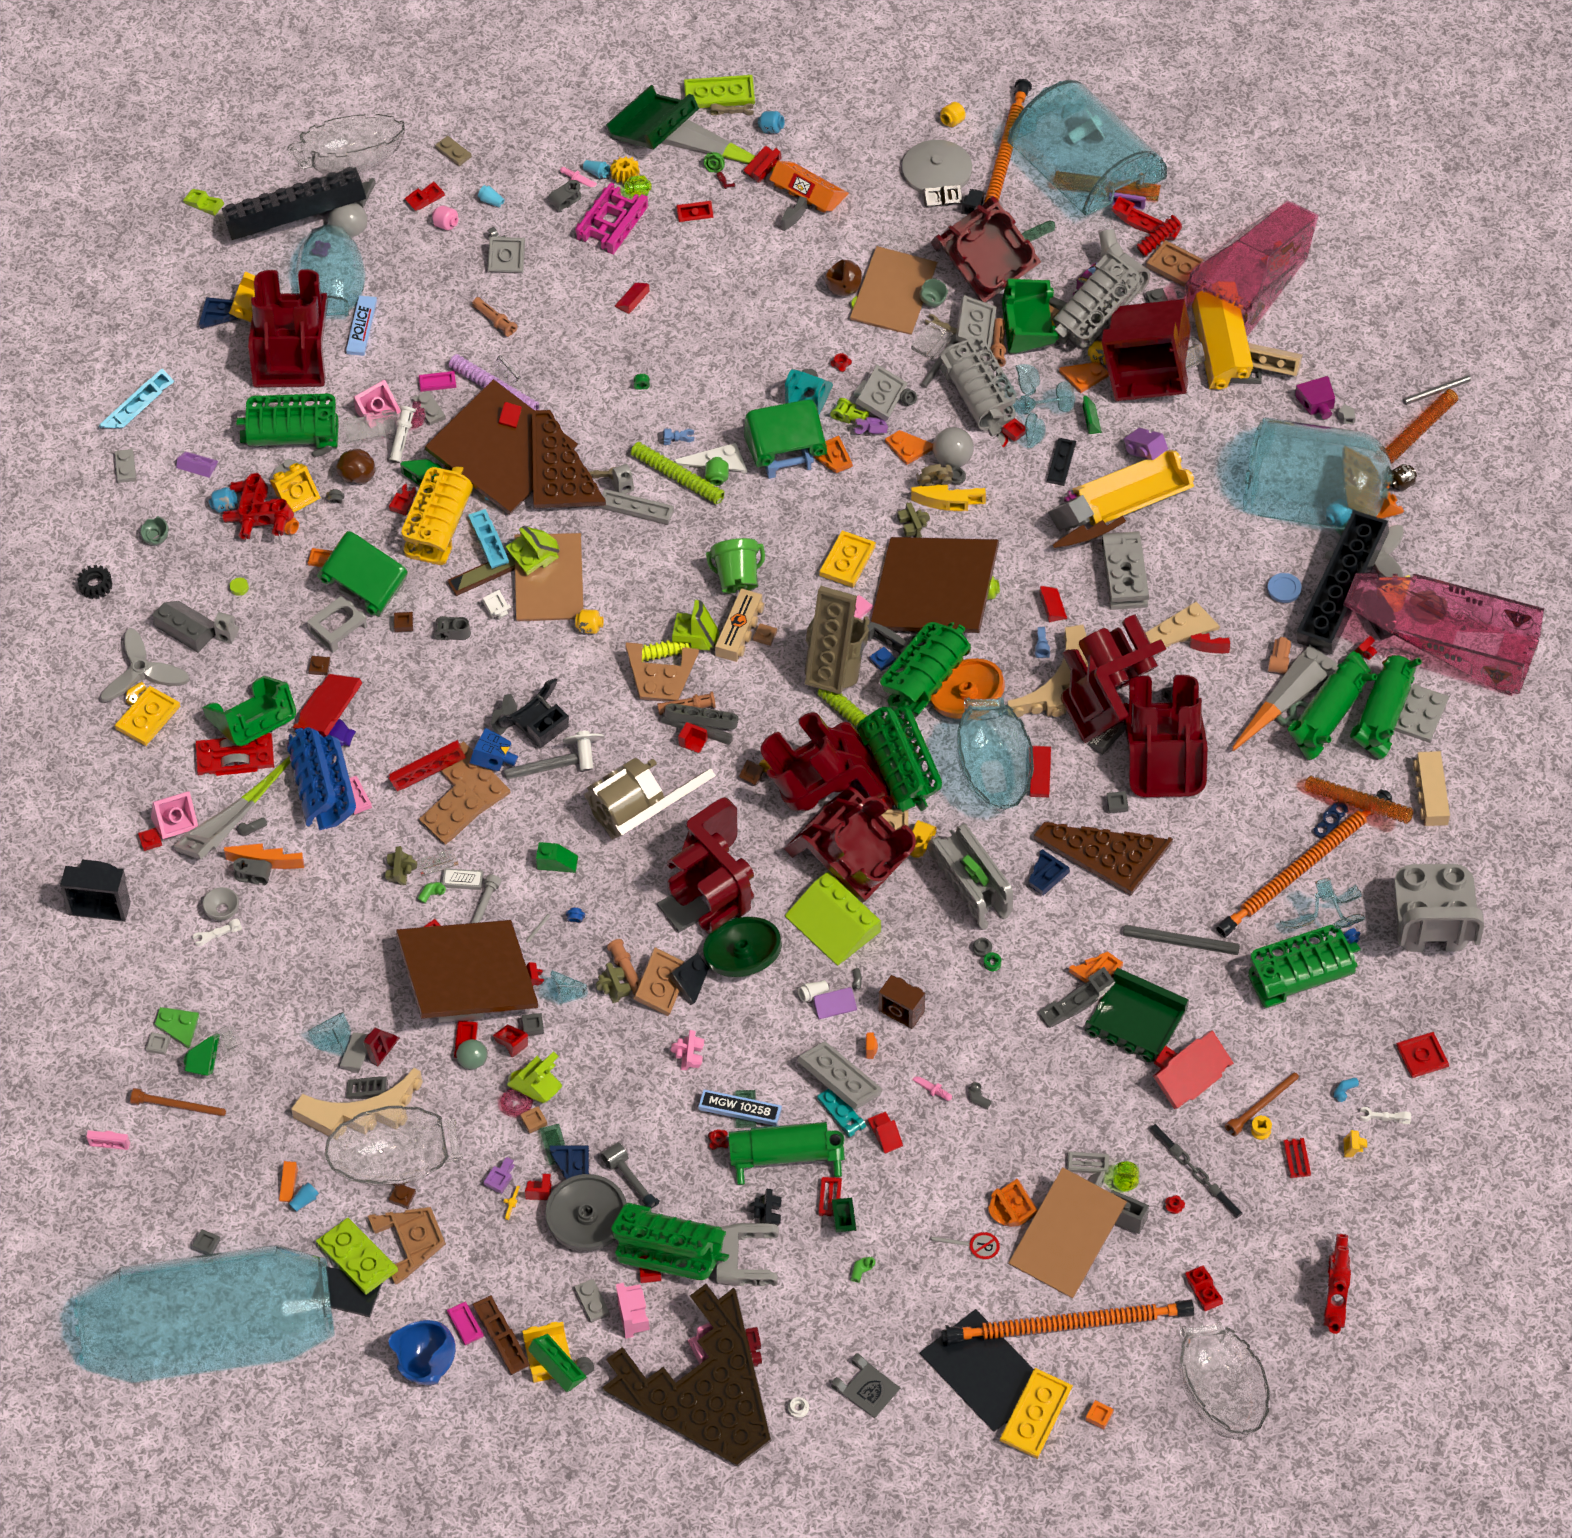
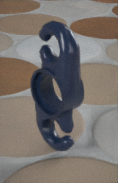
(1331, 812)

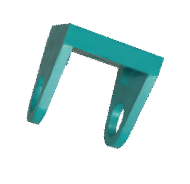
(803, 382)

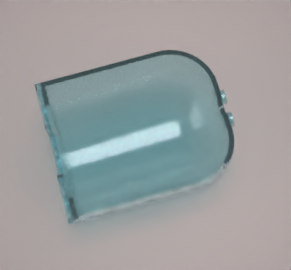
(1315, 473)

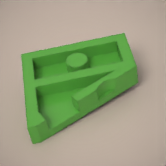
(974, 870)
(178, 1024)

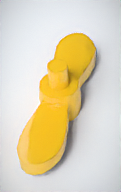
(511, 1202)

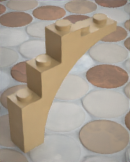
(1049, 695)
(327, 1116)

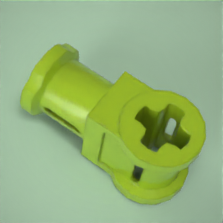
(847, 411)

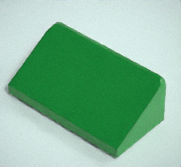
(1091, 416)

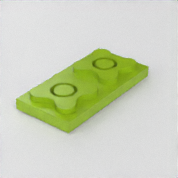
(721, 90)
(356, 1256)

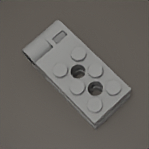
(1125, 570)

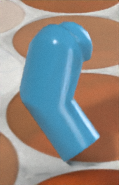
(1343, 1086)

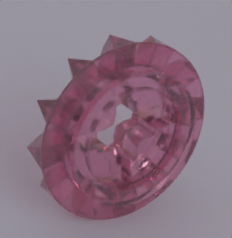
(507, 1104)

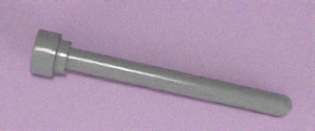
(491, 883)

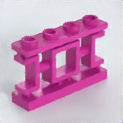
(622, 225)

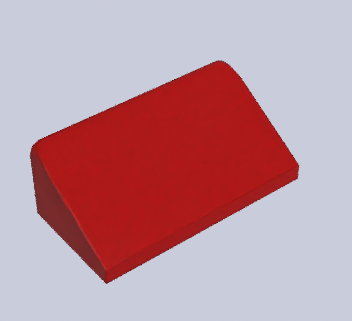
(694, 211)
(633, 297)
(1052, 604)

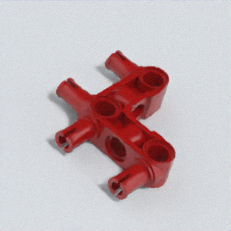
(255, 511)
(1338, 1283)

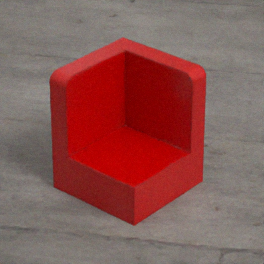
(692, 737)
(539, 1189)

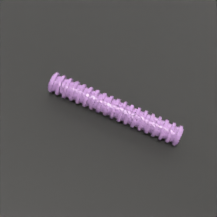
(483, 378)

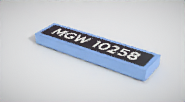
(740, 1107)

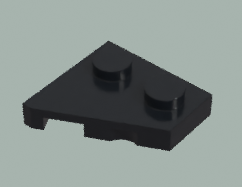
(690, 977)

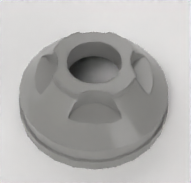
(218, 897)

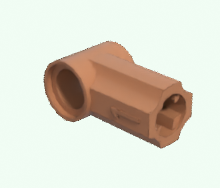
(1279, 659)

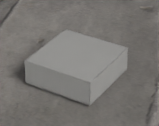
(158, 1043)

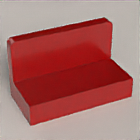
(763, 163)

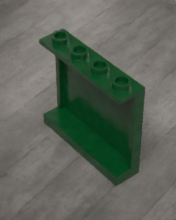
(651, 118)
(1137, 1016)

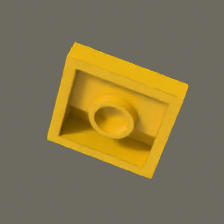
(295, 486)

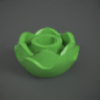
(709, 162)

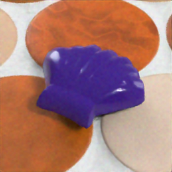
(343, 733)

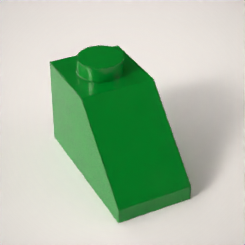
(416, 469)
(555, 858)
(203, 1056)

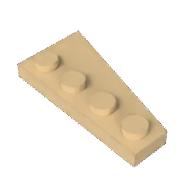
(1183, 625)

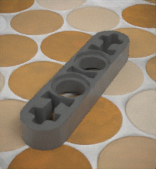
(701, 716)

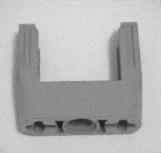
(728, 1271)

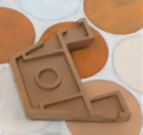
(660, 681)
(418, 1235)

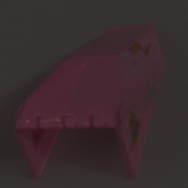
(1256, 262)
(1459, 625)

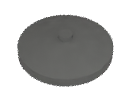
(583, 1212)

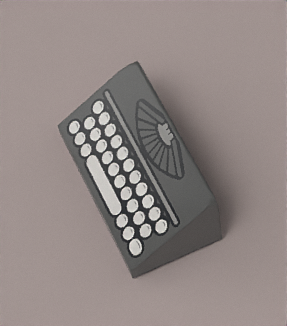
(1105, 740)

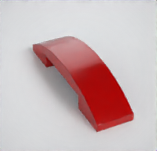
(1137, 219)

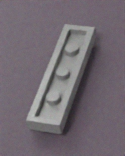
(637, 506)

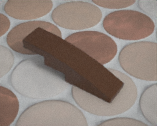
(1082, 534)
(501, 1335)

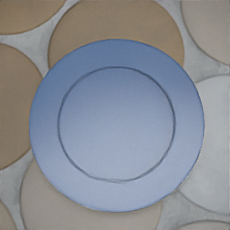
(1284, 587)

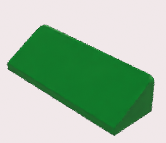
(556, 1362)

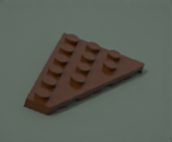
(557, 469)
(1112, 856)

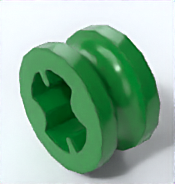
(641, 381)
(988, 966)

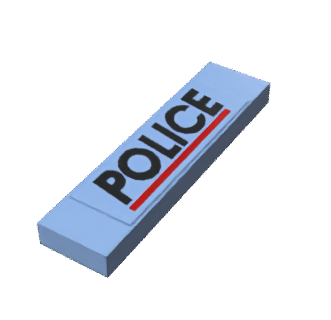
(361, 325)

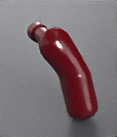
(723, 181)

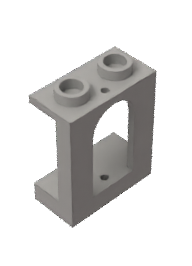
(329, 639)

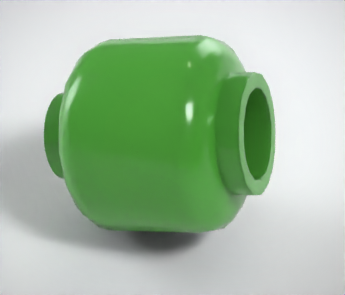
(716, 471)

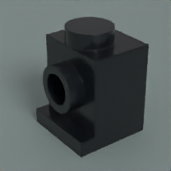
(971, 201)

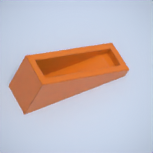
(288, 1181)

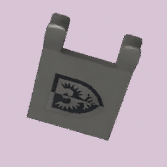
(869, 1389)

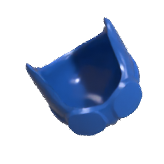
(423, 1351)

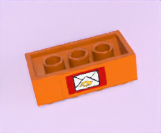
(808, 185)

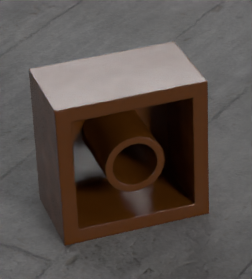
(901, 1001)

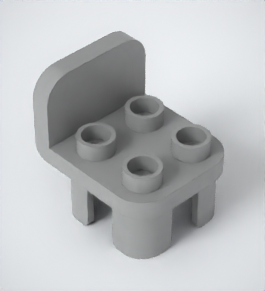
(1436, 905)

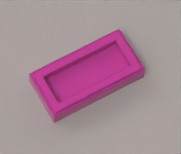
(437, 381)
(465, 1323)

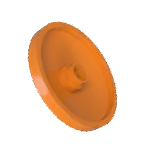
(971, 679)

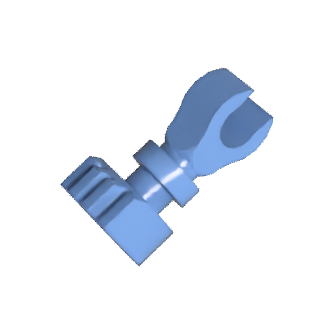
(676, 435)
(1042, 649)

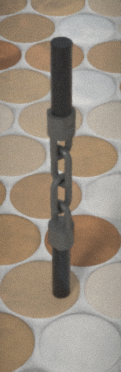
(1214, 1189)

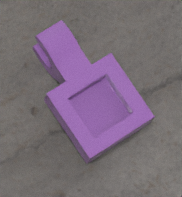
(873, 425)
(500, 1177)

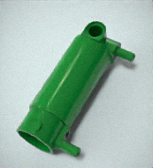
(1385, 705)
(1328, 708)
(783, 1146)

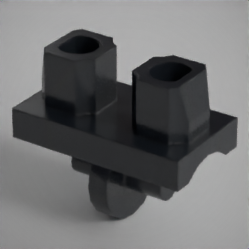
(763, 1207)

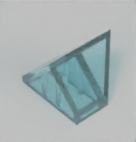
(567, 988)
(332, 1035)

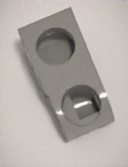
(622, 477)
(225, 626)

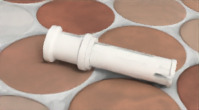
(404, 425)

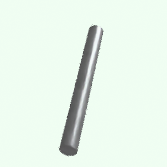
(935, 367)
(1438, 389)

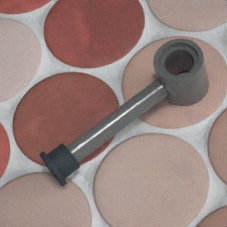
(615, 1157)

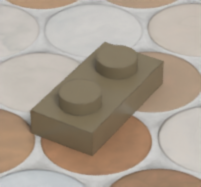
(453, 151)

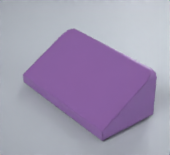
(1139, 201)
(196, 464)
(835, 1003)

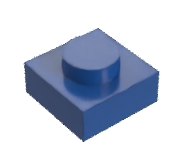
(882, 658)

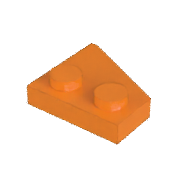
(1084, 375)
(836, 457)

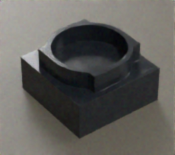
(95, 891)

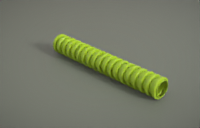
(677, 472)
(843, 706)

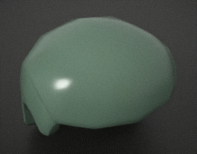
(934, 290)
(152, 528)
(472, 1054)

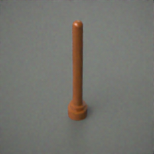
(139, 1096)
(1237, 1123)

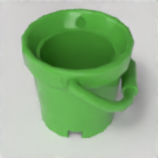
(736, 563)

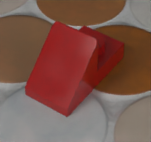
(512, 1038)
(885, 1132)

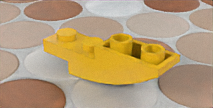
(949, 500)

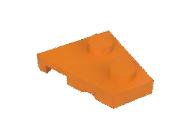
(908, 446)
(1092, 965)

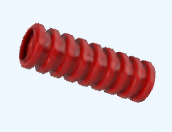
(1159, 235)

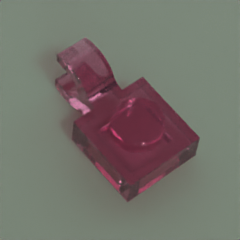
(418, 416)

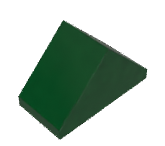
(843, 1215)

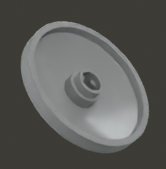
(936, 165)

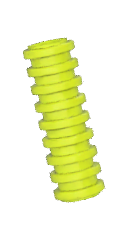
(662, 649)

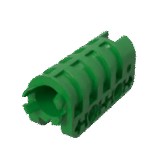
(925, 666)

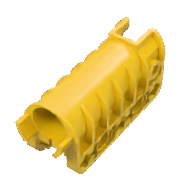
(437, 516)

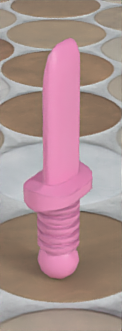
(576, 176)
(934, 1089)

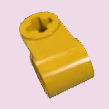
(923, 834)

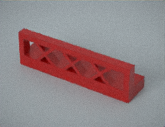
(427, 766)

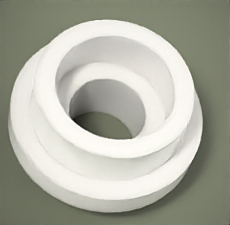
(801, 1402)

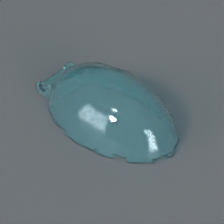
(339, 265)
(994, 753)

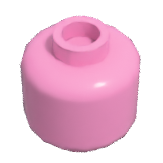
(445, 217)

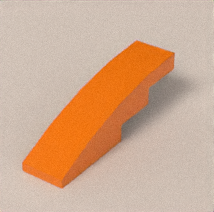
(274, 856)

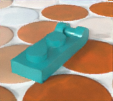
(841, 1112)

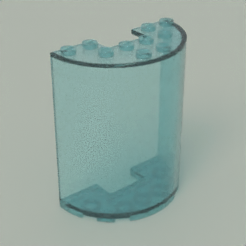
(1083, 146)

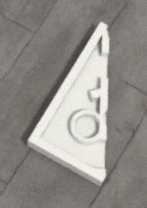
(729, 453)

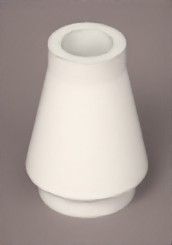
(809, 990)

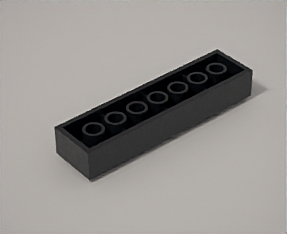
(293, 203)
(1354, 554)

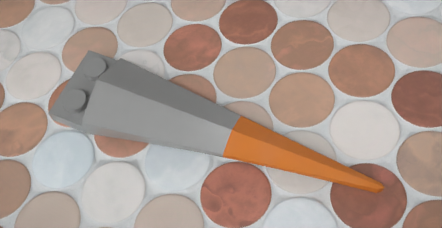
(1302, 678)

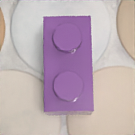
(1145, 444)

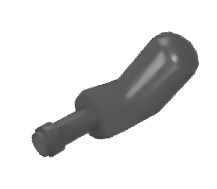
(319, 452)
(857, 978)

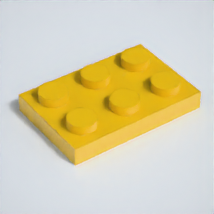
(847, 559)
(147, 715)

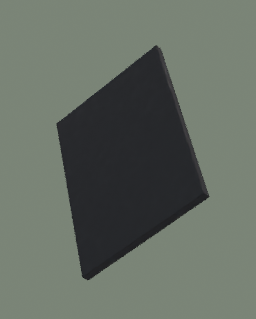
(982, 1372)

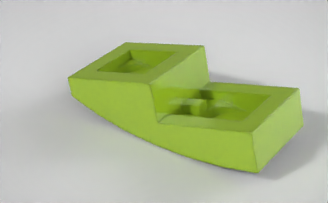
(203, 202)

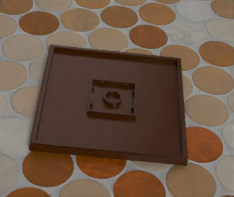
(491, 454)
(935, 583)
(466, 969)

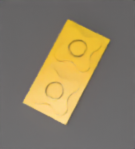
(1036, 1413)

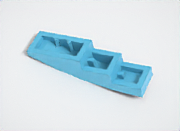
(488, 538)

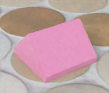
(375, 400)
(174, 815)

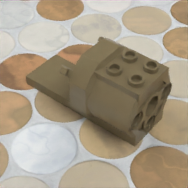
(835, 642)
(633, 796)

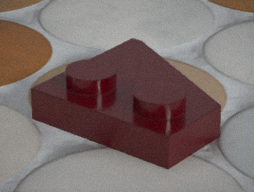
(379, 1044)

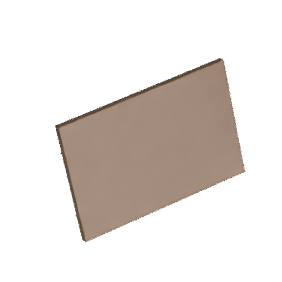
(892, 290)
(552, 590)
(1067, 1232)

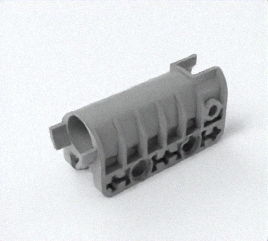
(1096, 300)
(978, 384)
(980, 898)

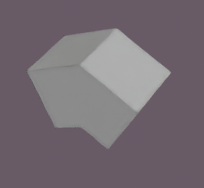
(1347, 414)

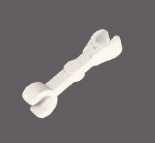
(234, 925)
(1400, 1117)

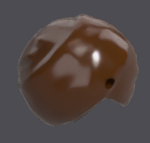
(843, 278)
(356, 466)

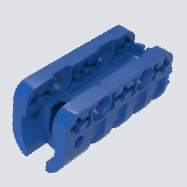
(320, 778)

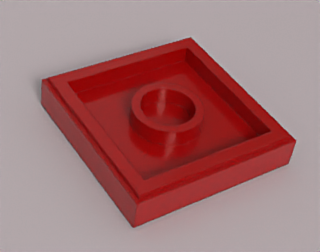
(1422, 1055)

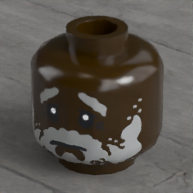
(1403, 477)

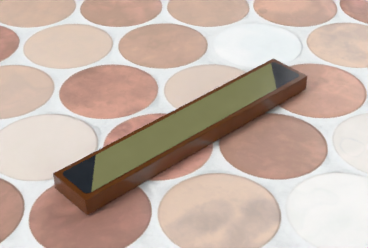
(479, 576)

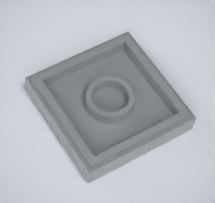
(506, 254)

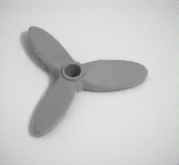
(1385, 564)
(152, 671)

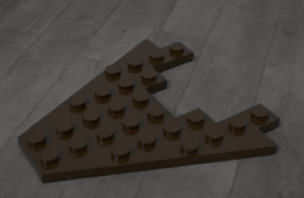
(714, 1402)

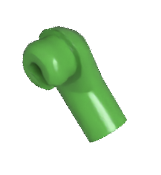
(431, 889)
(860, 1267)

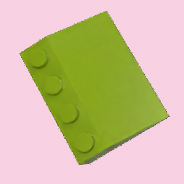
(834, 919)

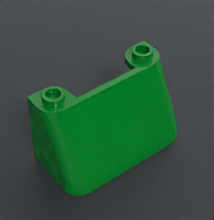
(1028, 315)
(784, 430)
(364, 572)
(253, 718)

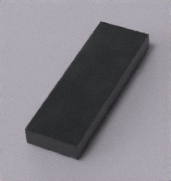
(1061, 461)

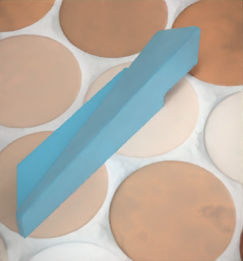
(138, 401)

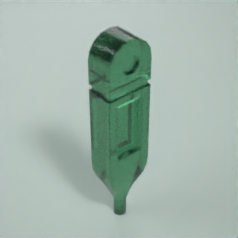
(1039, 230)

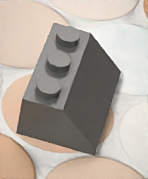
(184, 624)

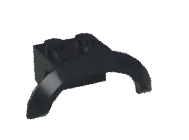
(538, 718)

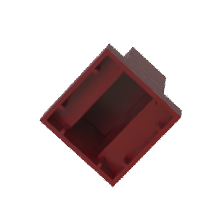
(1148, 350)

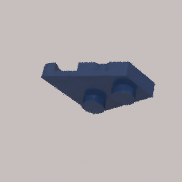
(216, 312)
(1047, 873)
(571, 1159)

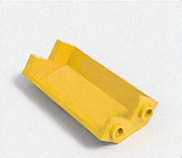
(1223, 340)
(1135, 486)

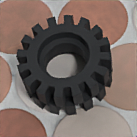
(97, 590)

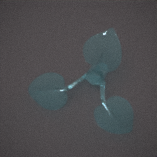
(1028, 381)
(1327, 893)

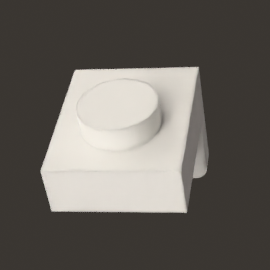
(496, 605)

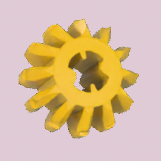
(623, 169)

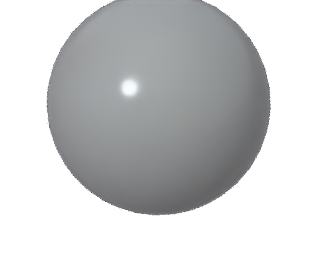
(350, 217)
(953, 447)

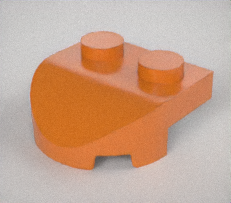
(1012, 1205)

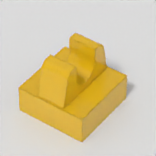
(1353, 1143)

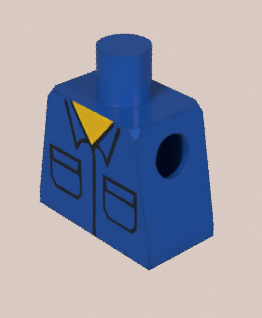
(493, 751)

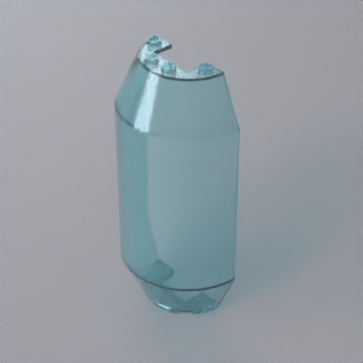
(204, 1314)

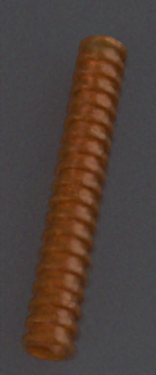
(1421, 424)
(1358, 799)

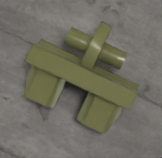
(916, 521)
(402, 864)
(610, 983)

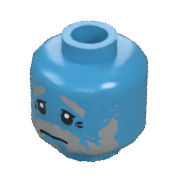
(223, 500)

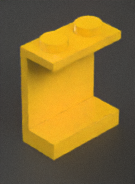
(241, 304)
(557, 1333)

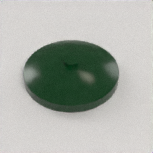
(742, 947)

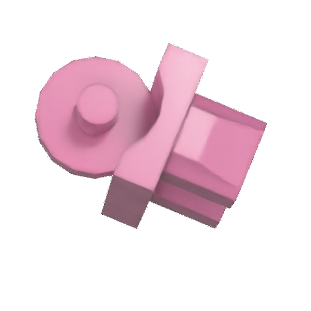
(685, 1050)

